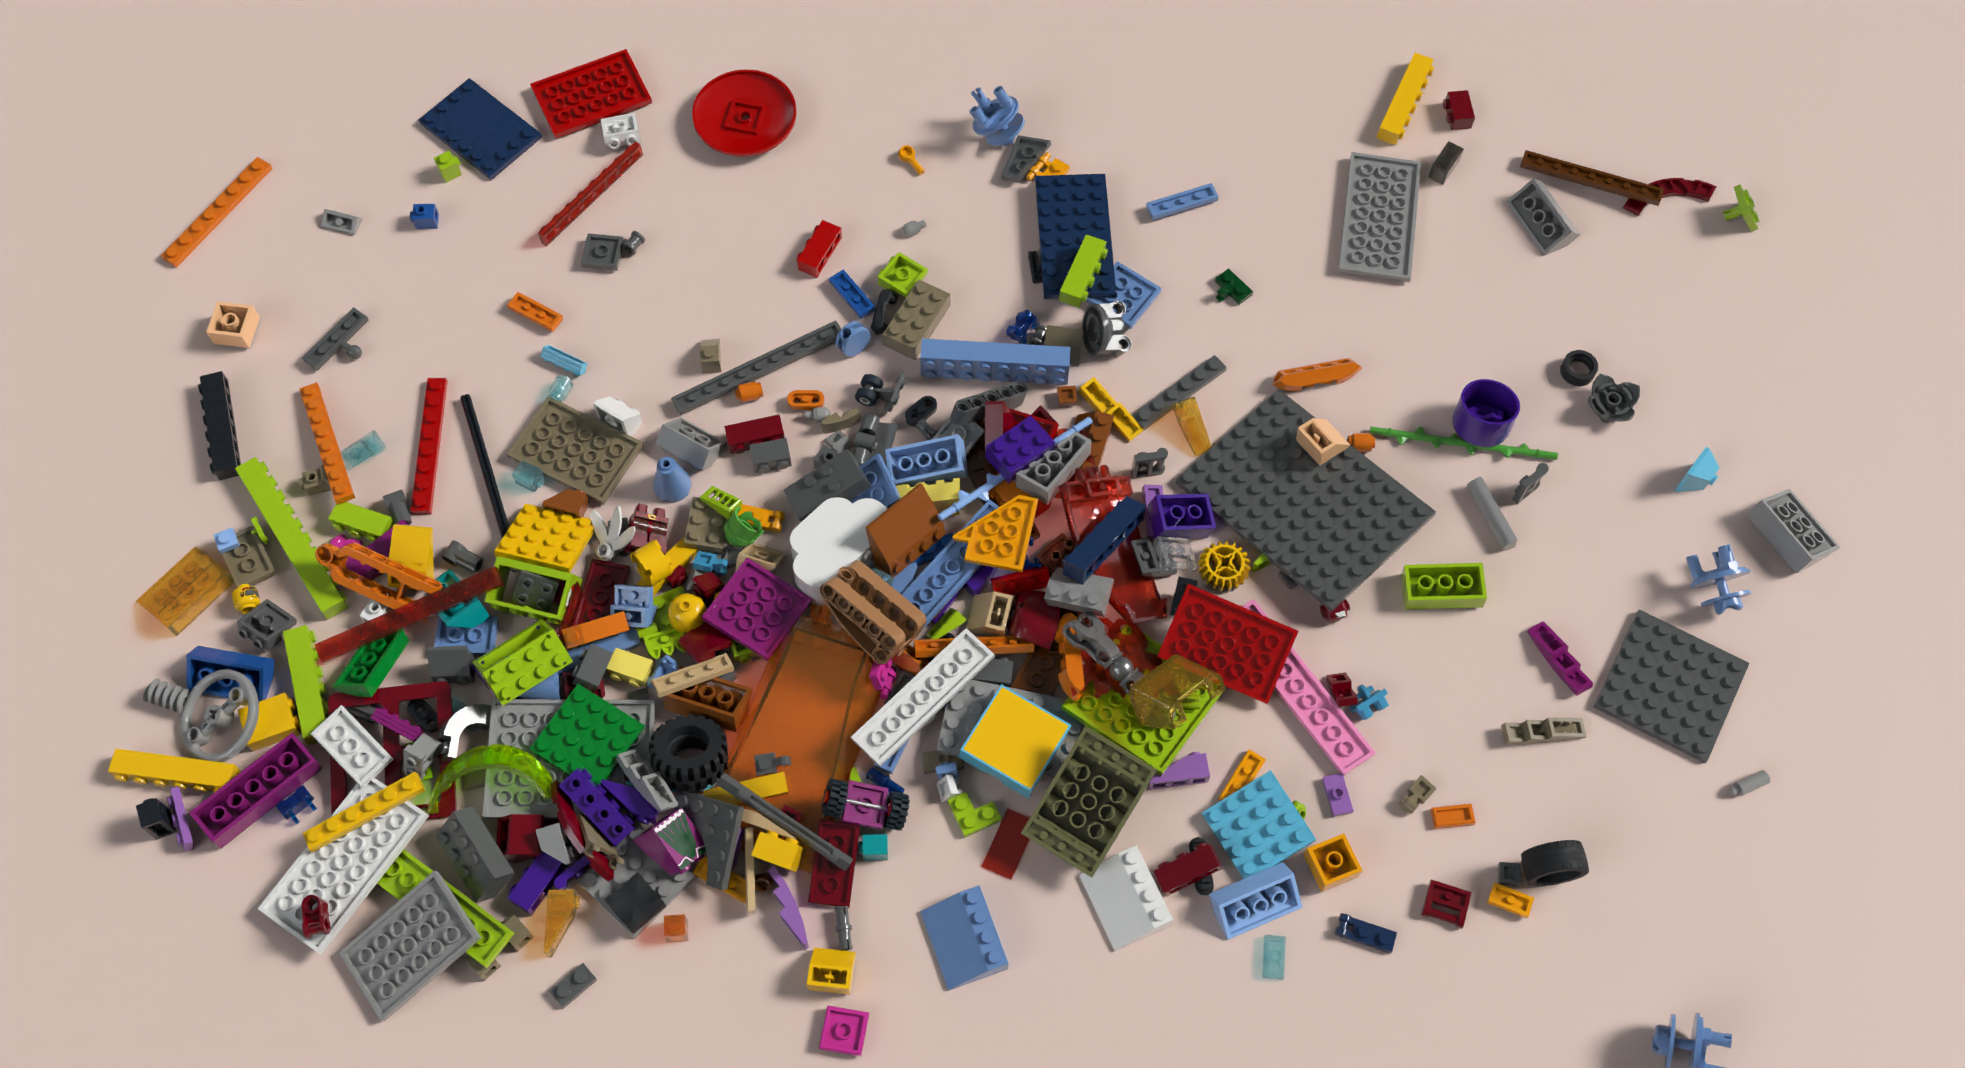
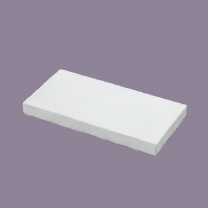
(352, 746)

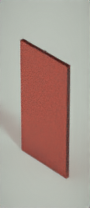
(570, 611)
(1007, 845)

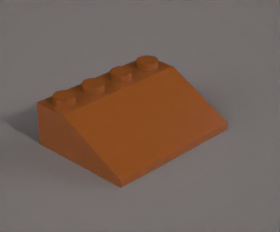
(904, 531)

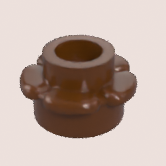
(763, 886)

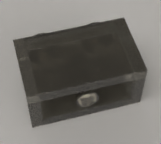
(1445, 162)

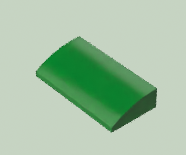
(371, 665)

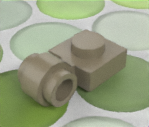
(1419, 791)

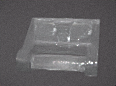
(1175, 548)

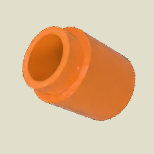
(749, 391)
(1361, 441)

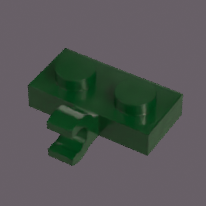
(1232, 287)

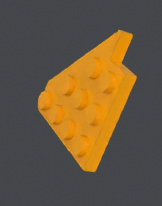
(1001, 536)

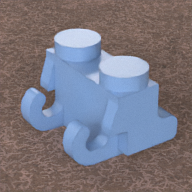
(663, 666)

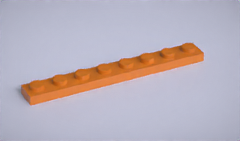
(216, 212)
(327, 443)

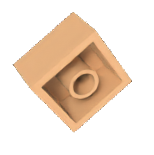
(233, 324)

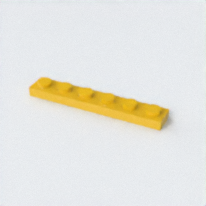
(363, 812)

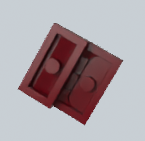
(703, 642)

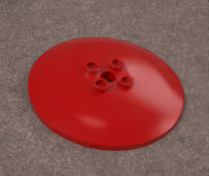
(739, 94)

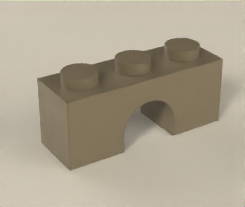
(518, 941)

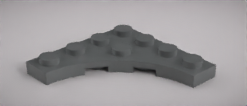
(719, 828)

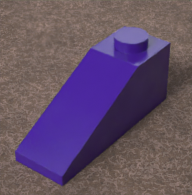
(631, 801)

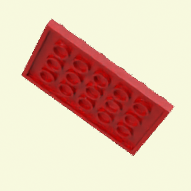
(590, 93)
(1229, 641)

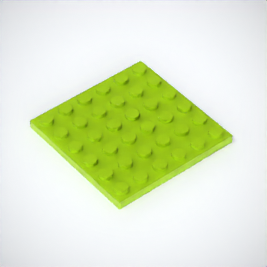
(1117, 721)

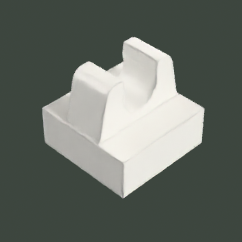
(947, 787)

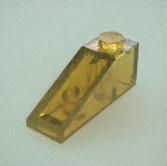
(1192, 425)
(560, 915)

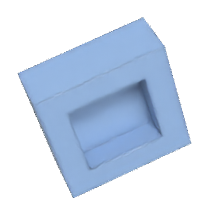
(226, 540)

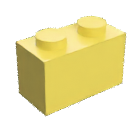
(630, 668)

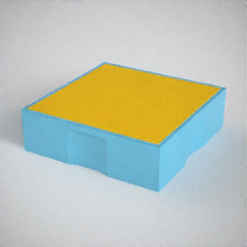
(1014, 741)

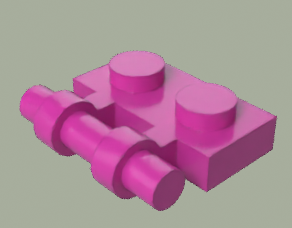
(882, 678)

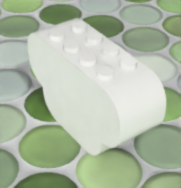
(831, 540)

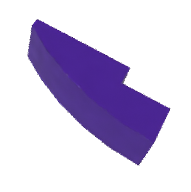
(979, 580)

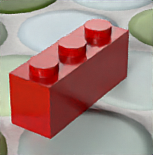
(819, 248)

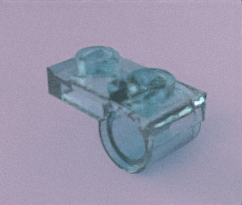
(366, 447)

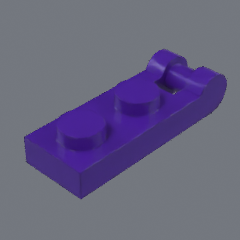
(576, 871)

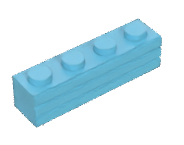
(564, 360)

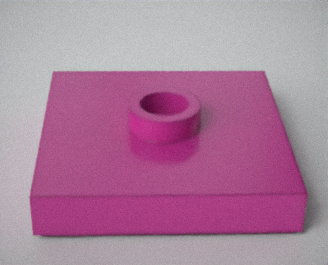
(844, 1031)

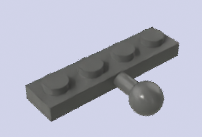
(337, 339)

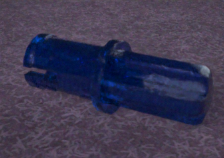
(883, 781)

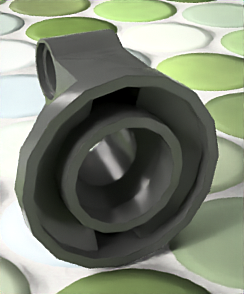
(1105, 329)

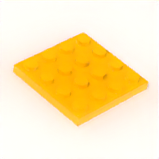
(546, 538)

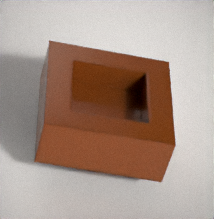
(1067, 396)

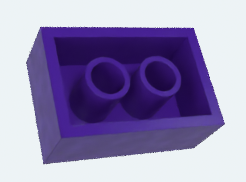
(1018, 448)
(1182, 516)

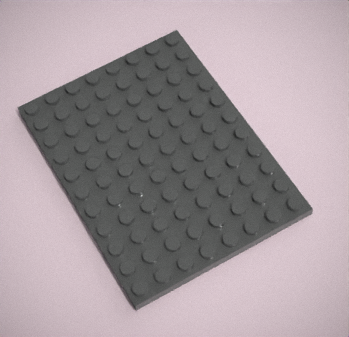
(1311, 520)

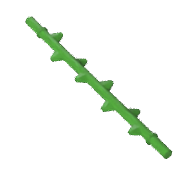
(1454, 440)

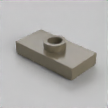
(934, 759)

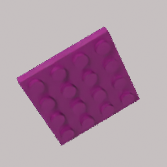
(756, 609)

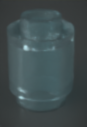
(560, 388)

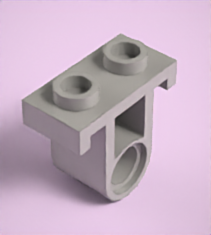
(420, 755)

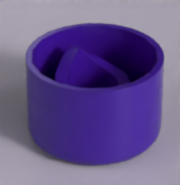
(1485, 413)

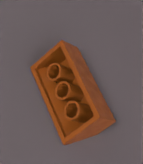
(1098, 433)
(714, 699)

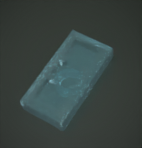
(1273, 957)

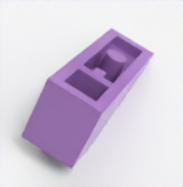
(1187, 771)

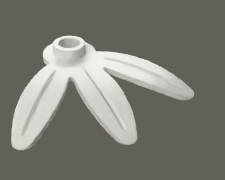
(610, 541)

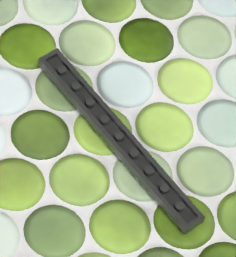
(756, 368)

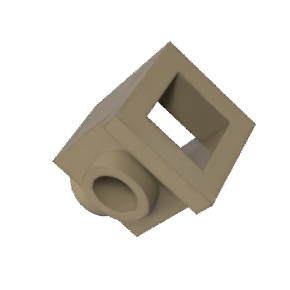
(315, 481)

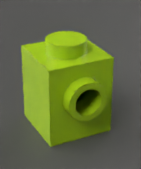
(448, 166)

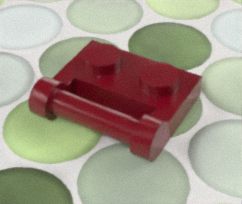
(1448, 897)

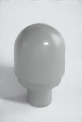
(913, 228)
(817, 414)

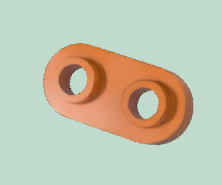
(806, 399)

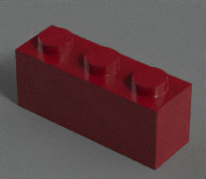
(752, 432)
(1187, 868)

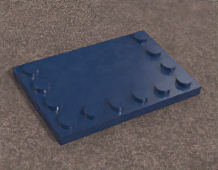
(480, 128)

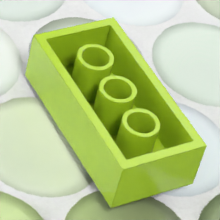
(1443, 586)

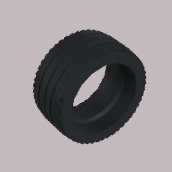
(1554, 863)

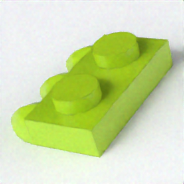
(663, 641)

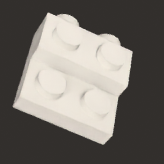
(620, 130)

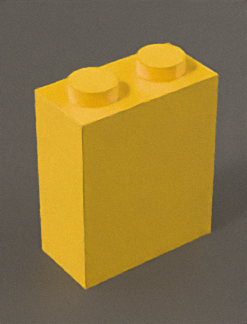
(274, 721)

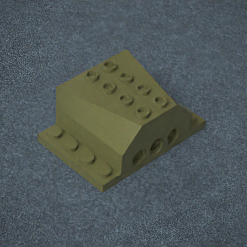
(1089, 801)

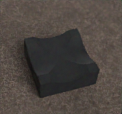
(635, 903)

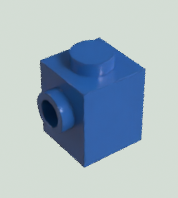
(424, 216)

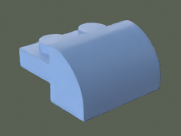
(636, 603)

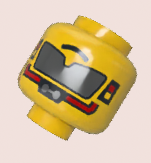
(245, 598)

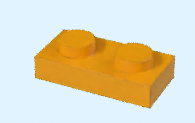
(1510, 900)

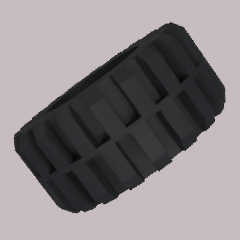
(689, 733)

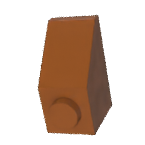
(568, 501)

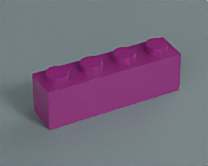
(381, 546)

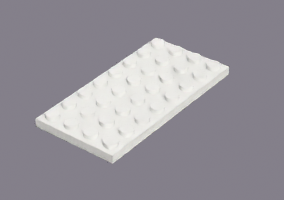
(343, 869)

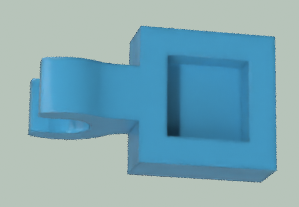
(707, 562)

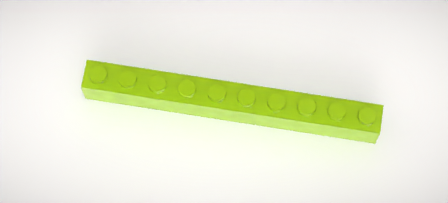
(291, 537)

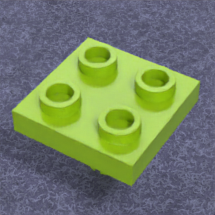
(1744, 208)

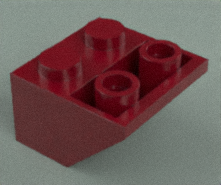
(518, 836)

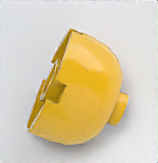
(686, 612)

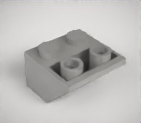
(557, 844)

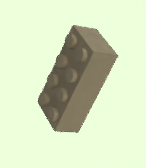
(916, 319)

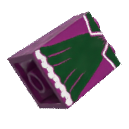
(672, 843)

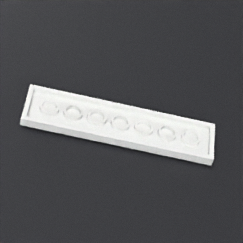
(922, 697)

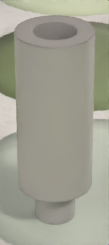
(1750, 783)

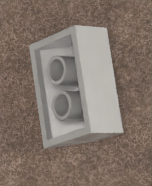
(690, 443)
(1072, 595)

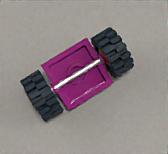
(865, 804)

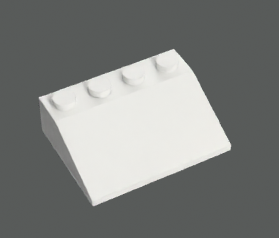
(1126, 899)

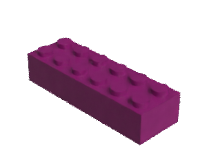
(255, 790)

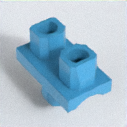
(1377, 698)

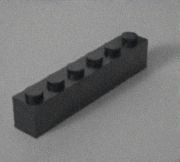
(220, 425)

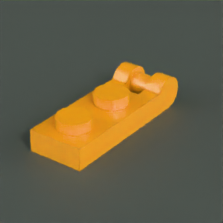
(764, 516)

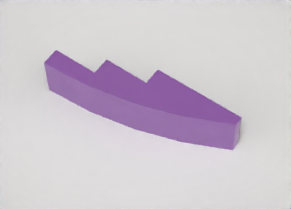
(790, 913)

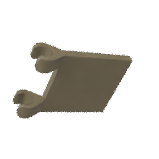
(598, 841)

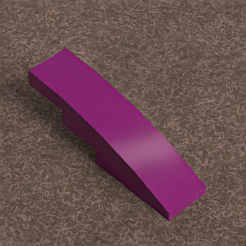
(1559, 658)

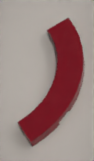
(1674, 187)
(573, 830)

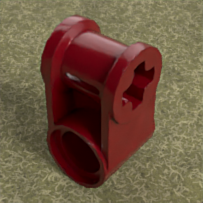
(315, 920)

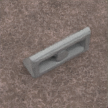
(340, 221)

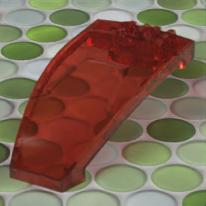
(1085, 505)

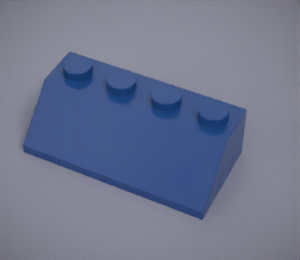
(206, 660)

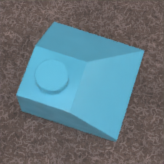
(1700, 474)

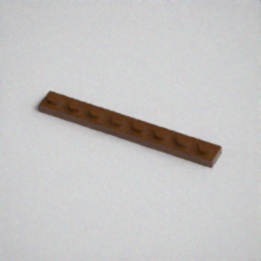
(1592, 178)

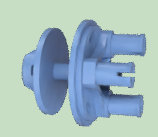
(996, 118)
(1726, 570)
(1701, 1037)

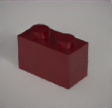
(1459, 110)

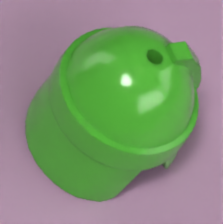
(740, 531)

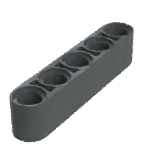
(973, 407)

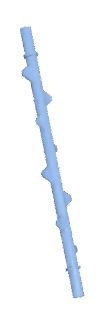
(992, 480)

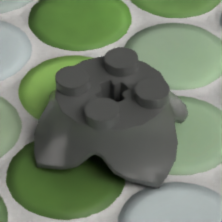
(1622, 395)

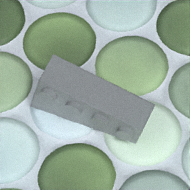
(1054, 468)

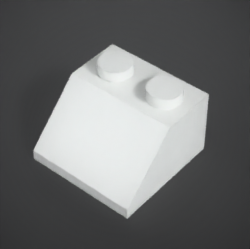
(618, 415)

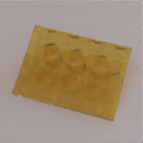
(186, 590)

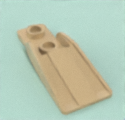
(762, 822)

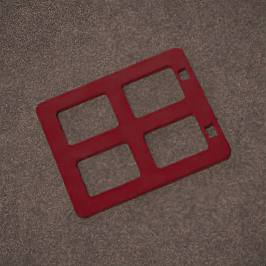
(390, 699)

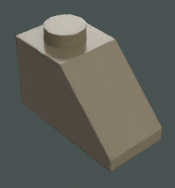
(710, 356)

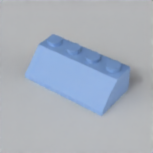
(1256, 900)

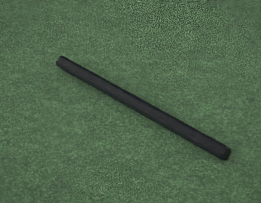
(485, 465)

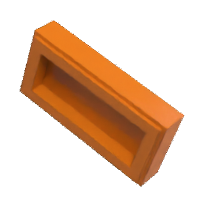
(1452, 816)

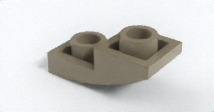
(834, 422)

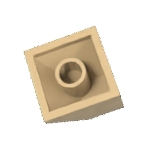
(763, 556)

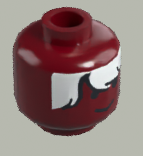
(1337, 614)

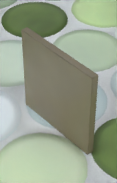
(1067, 338)

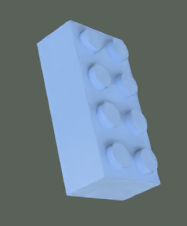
(928, 461)

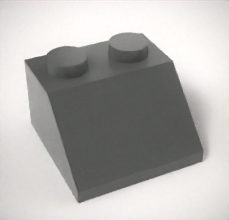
(451, 664)

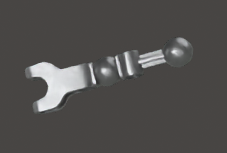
(1097, 644)

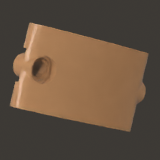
(872, 611)

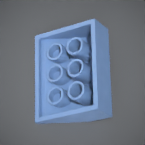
(964, 938)

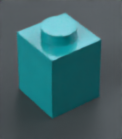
(874, 847)

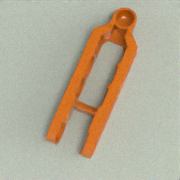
(336, 558)

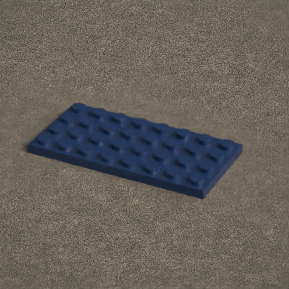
(1067, 212)

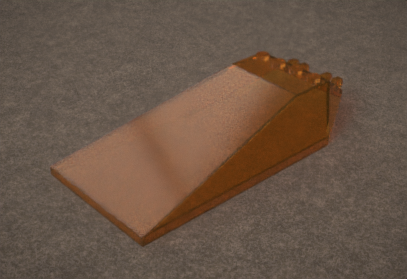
(807, 709)

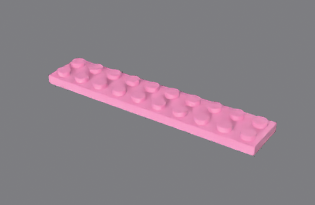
(1319, 712)

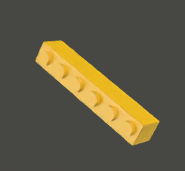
(1405, 98)
(171, 770)

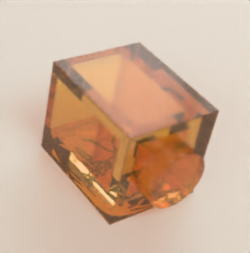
(676, 928)

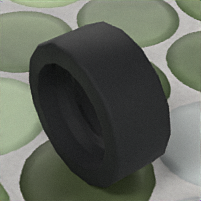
(1584, 357)

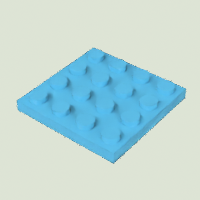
(1258, 826)

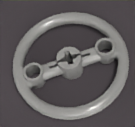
(219, 716)

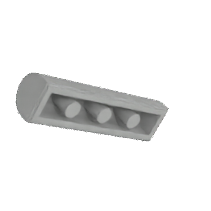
(1492, 513)

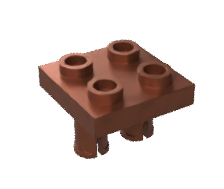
(1055, 552)

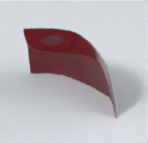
(1035, 620)

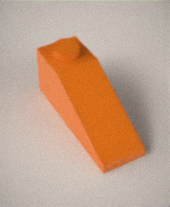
(595, 629)

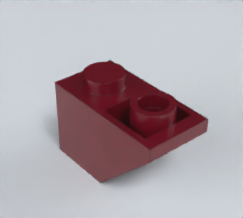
(707, 586)

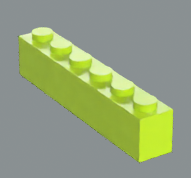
(306, 679)

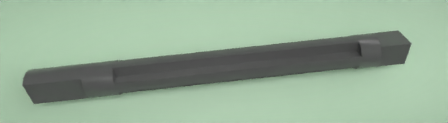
(784, 821)

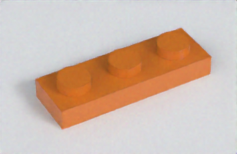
(535, 312)

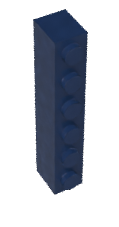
(1103, 540)

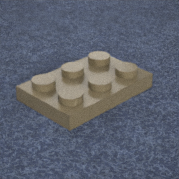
(705, 527)
(250, 561)

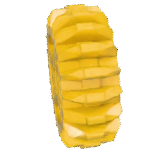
(1215, 554)

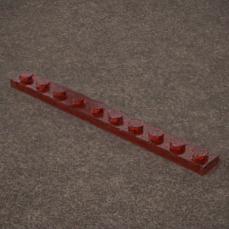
(409, 614)

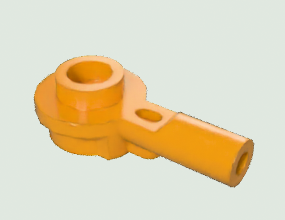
(907, 154)

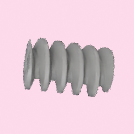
(166, 695)

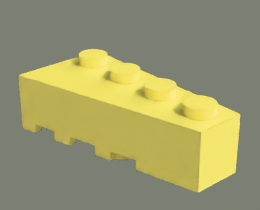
(941, 493)

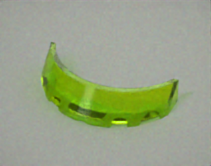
(493, 757)

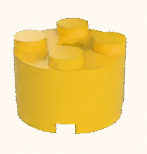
(652, 563)

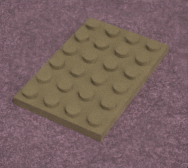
(576, 449)

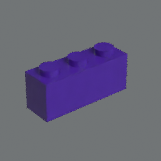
(536, 882)

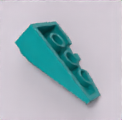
(463, 615)

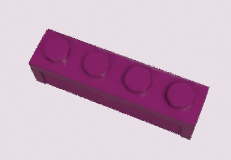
(397, 725)

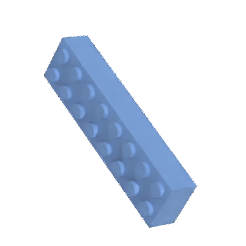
(995, 361)

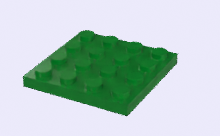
(587, 735)

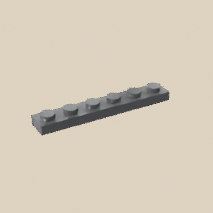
(1180, 390)

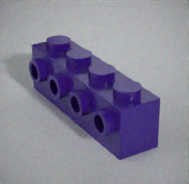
(597, 806)

